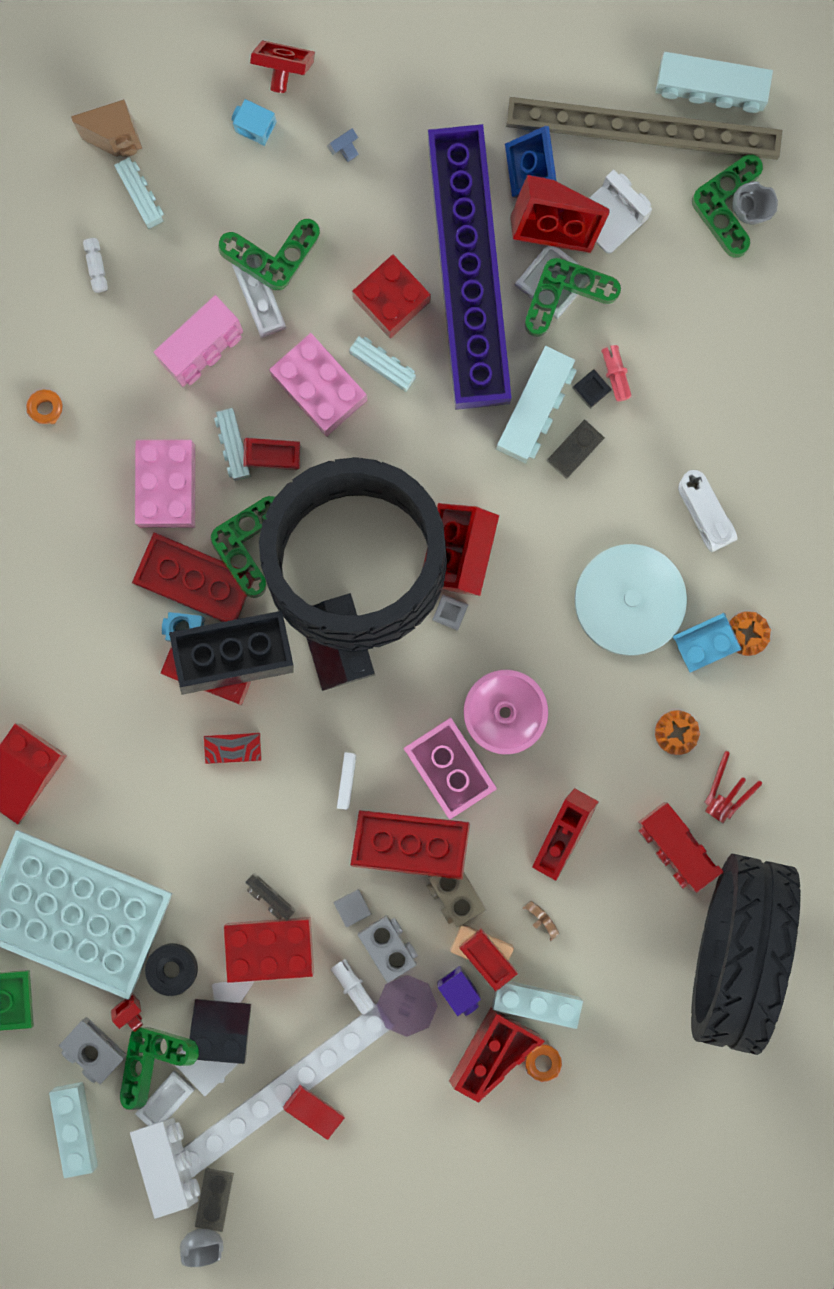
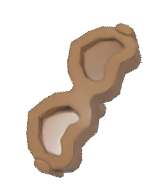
(542, 918)

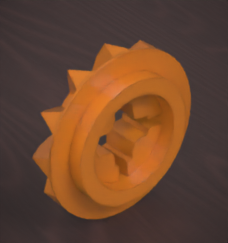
(760, 627)
(665, 727)

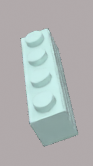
(136, 187)
(382, 364)
(233, 444)

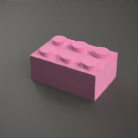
(199, 342)
(318, 384)
(165, 484)
(450, 768)

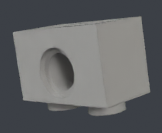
(109, 1053)

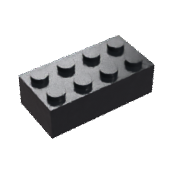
(231, 652)

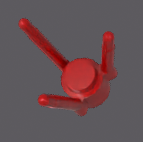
(722, 807)

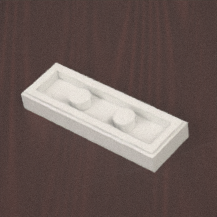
(260, 300)

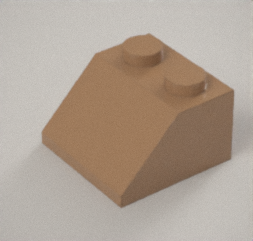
(109, 129)

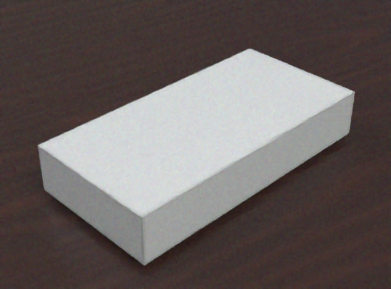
(346, 781)
(165, 1099)

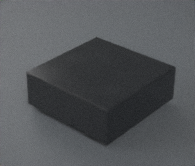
(592, 388)

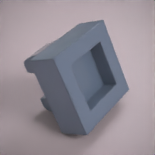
(344, 145)

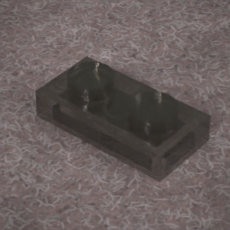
(575, 449)
(278, 905)
(214, 1200)

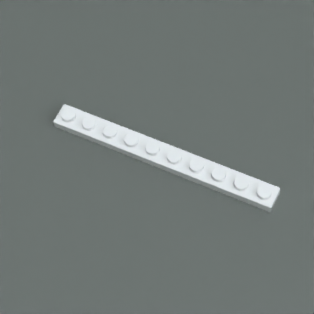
(272, 1097)

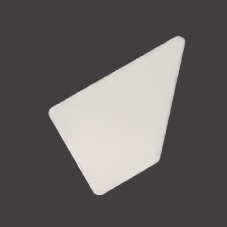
(231, 991)

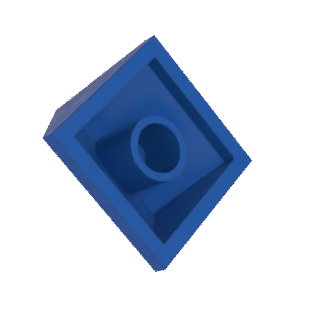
(530, 156)

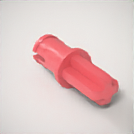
(616, 373)

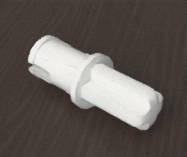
(353, 986)

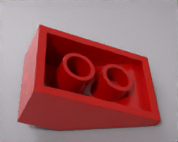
(556, 216)
(25, 770)

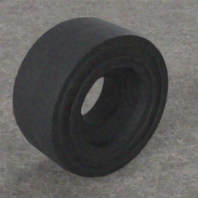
(155, 969)

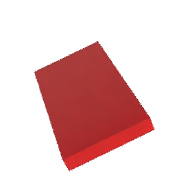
(190, 579)
(410, 844)

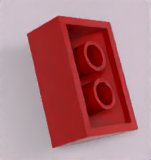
(468, 545)

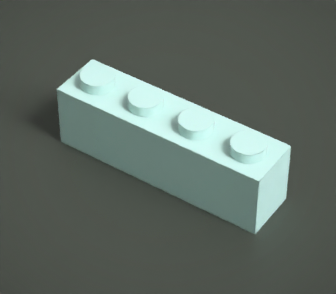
(714, 82)
(535, 405)

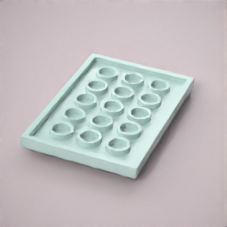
(77, 914)

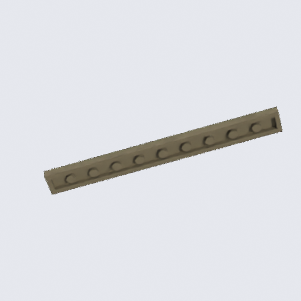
(644, 128)

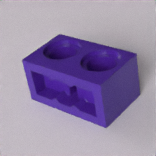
(459, 992)

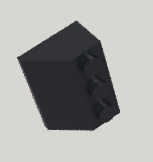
(334, 665)

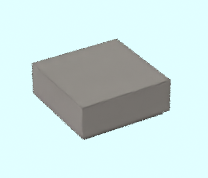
(450, 612)
(352, 908)

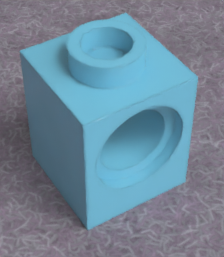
(253, 122)
(169, 624)

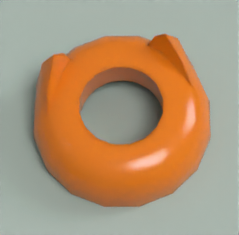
(40, 397)
(556, 1063)

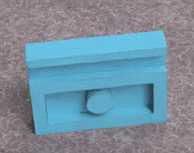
(707, 642)

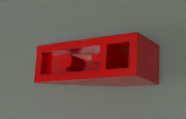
(565, 833)

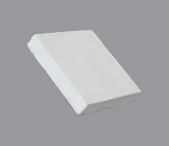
(530, 278)

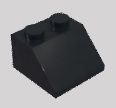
(221, 1030)

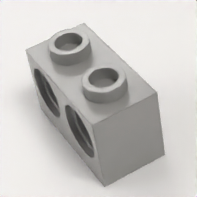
(381, 951)

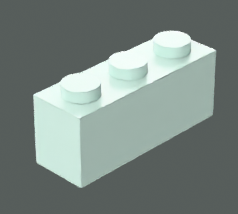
(538, 1004)
(73, 1130)

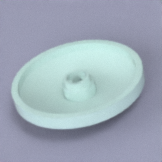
(630, 599)

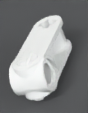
(706, 511)

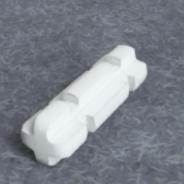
(95, 265)

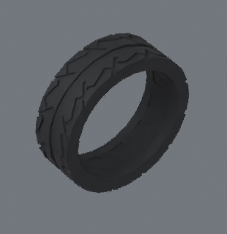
(337, 480)
(746, 954)

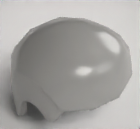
(754, 203)
(201, 1248)

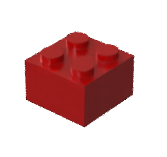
(391, 296)

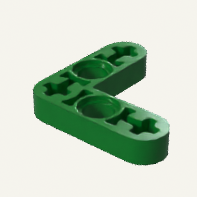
(720, 196)
(279, 262)
(556, 286)
(237, 537)
(151, 1050)

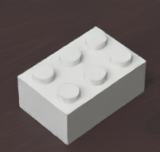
(165, 1167)

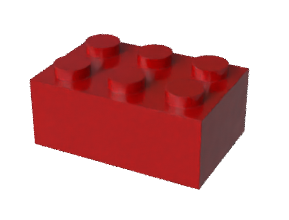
(269, 949)

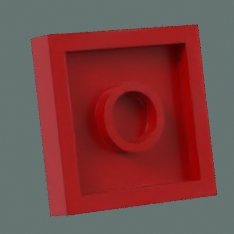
(282, 61)

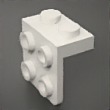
(626, 209)

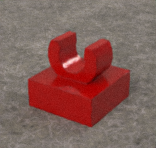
(128, 1013)

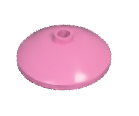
(526, 706)

